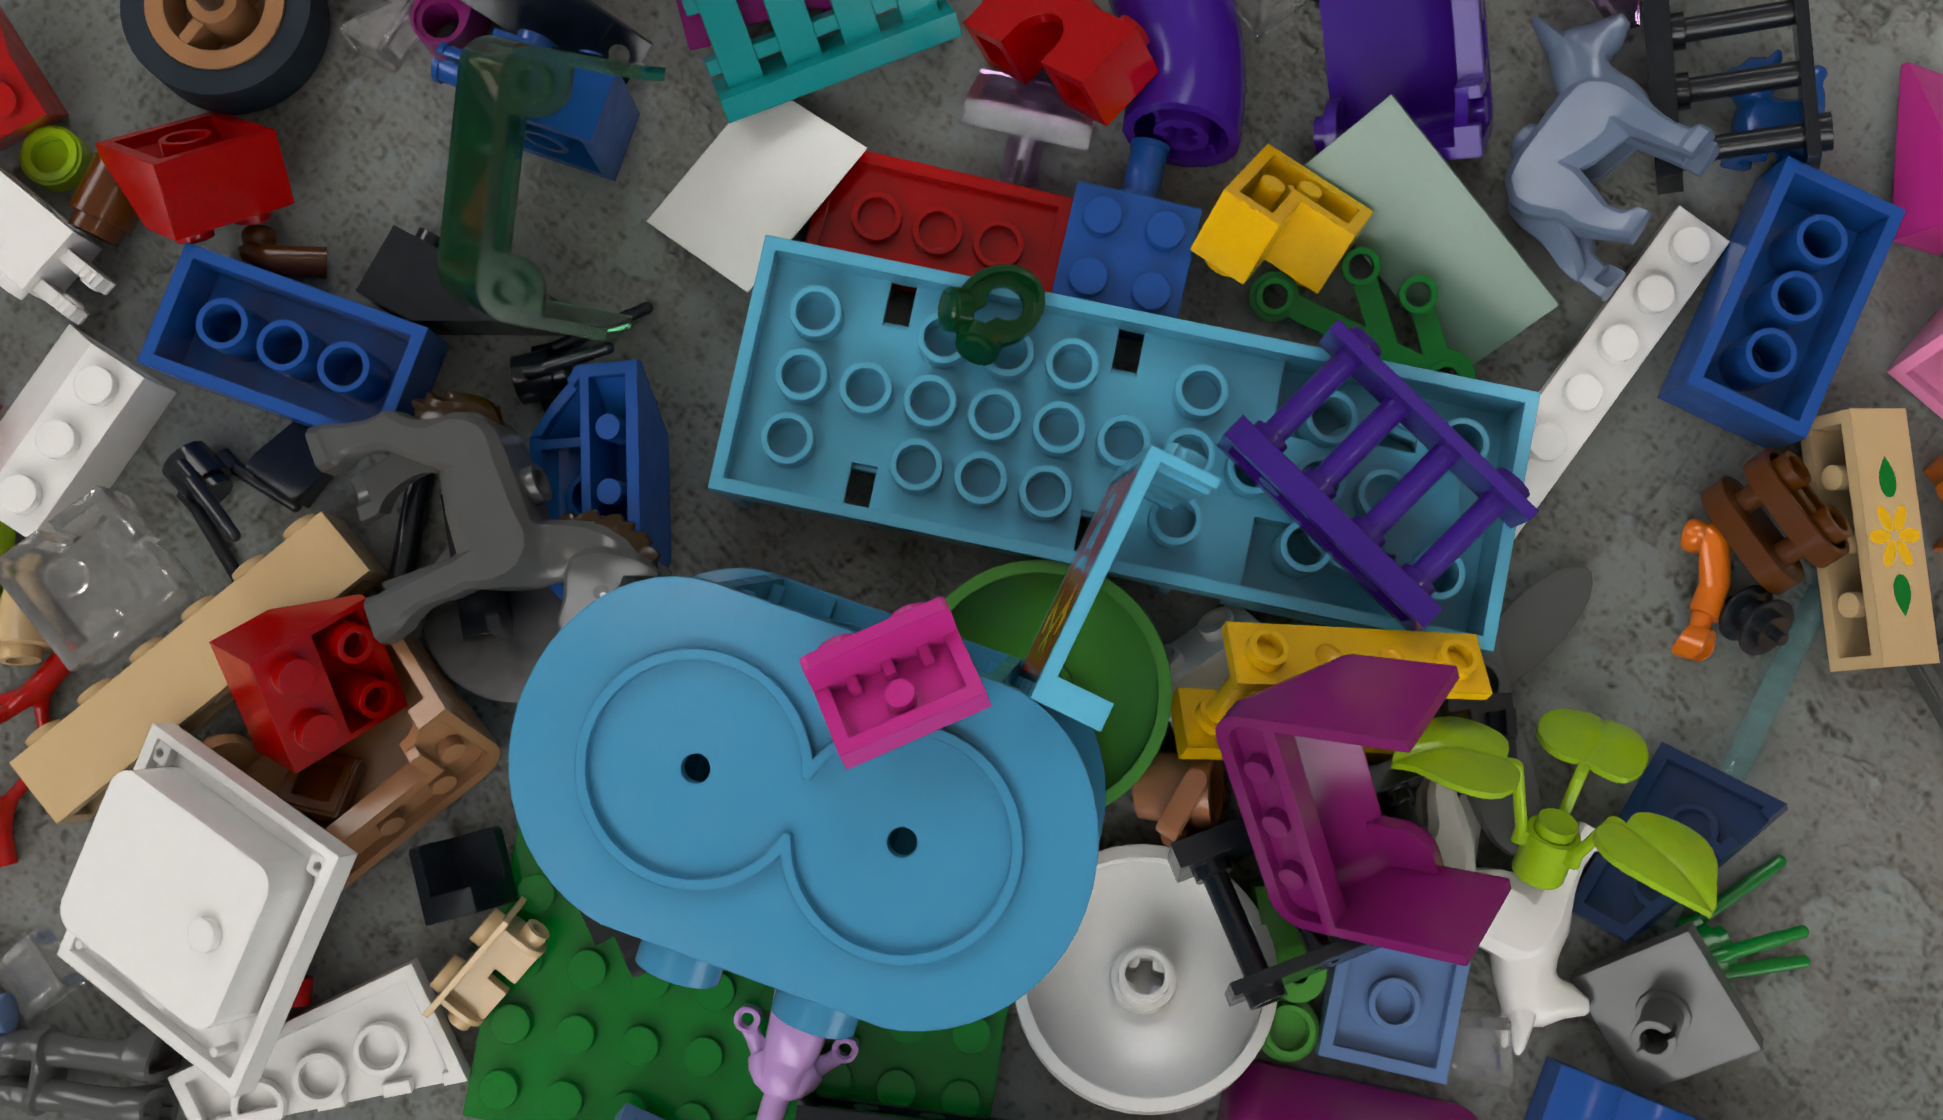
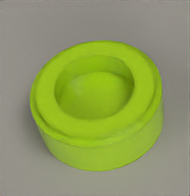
(54, 158)

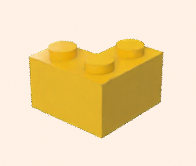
(1280, 216)

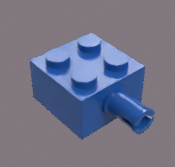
(587, 132)
(1128, 242)

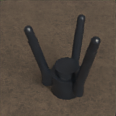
(545, 370)
(204, 482)

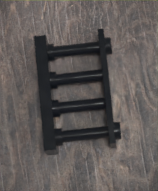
(1676, 91)
(1209, 858)

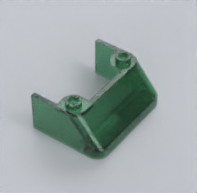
(495, 93)

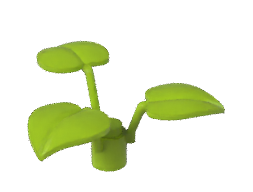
(1647, 847)

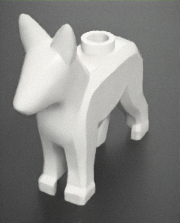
(1526, 930)

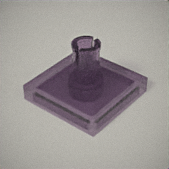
(1029, 116)

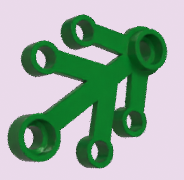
(1374, 314)

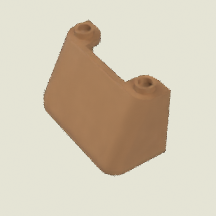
(412, 760)

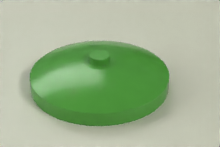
(1112, 657)

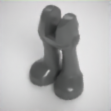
(136, 1058)

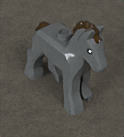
(491, 507)

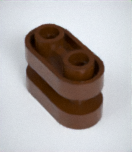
(1783, 487)

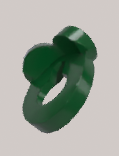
(983, 341)

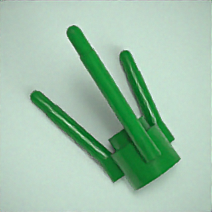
(1727, 952)

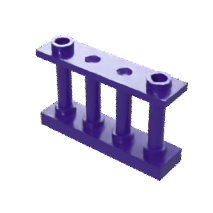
(1358, 541)

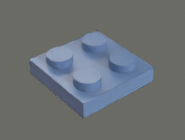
(1393, 1013)

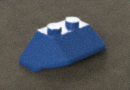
(607, 450)

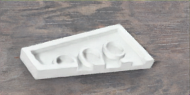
(342, 1052)

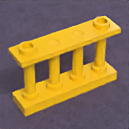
(1271, 653)

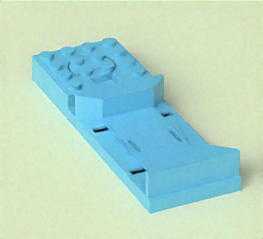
(1031, 442)

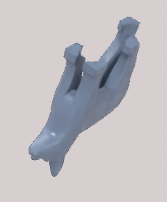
(1583, 138)

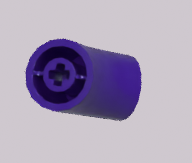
(1200, 82)

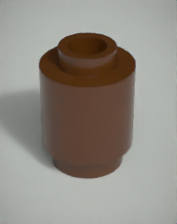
(102, 206)

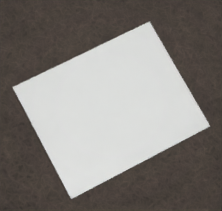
(753, 183)

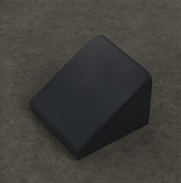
(289, 466)

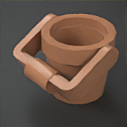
(1181, 795)

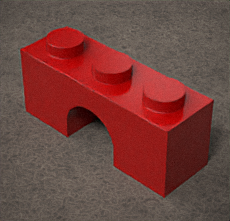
(1088, 53)

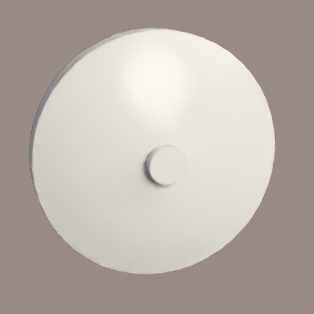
(1139, 994)

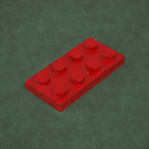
(941, 219)

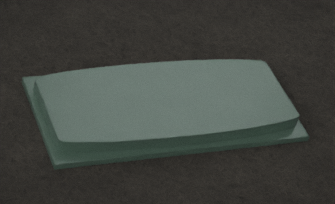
(1435, 229)

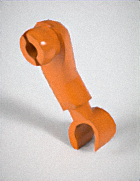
(1708, 600)

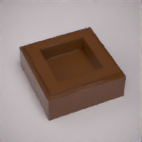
(325, 787)

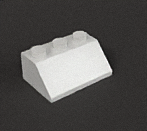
(73, 429)

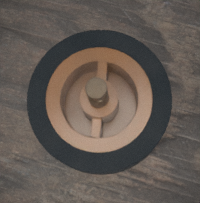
(228, 51)

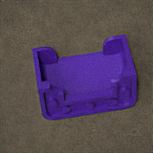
(1423, 54)

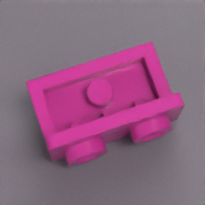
(894, 681)

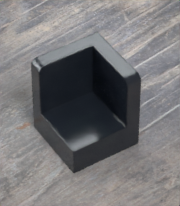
(463, 875)

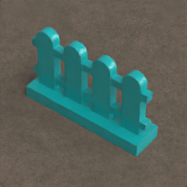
(808, 62)

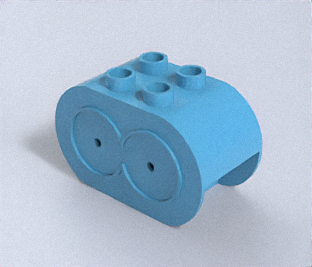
(702, 806)

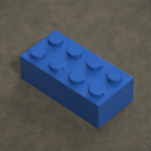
(1782, 304)
(286, 344)

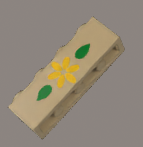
(1879, 592)

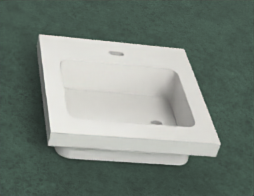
(201, 904)

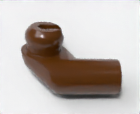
(291, 261)

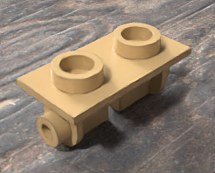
(469, 986)

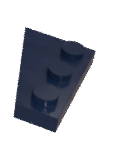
(1689, 792)

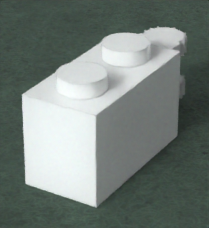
(43, 251)

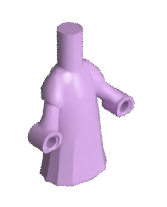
(787, 1060)

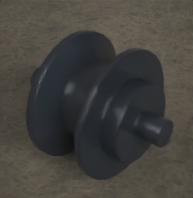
(1756, 620)

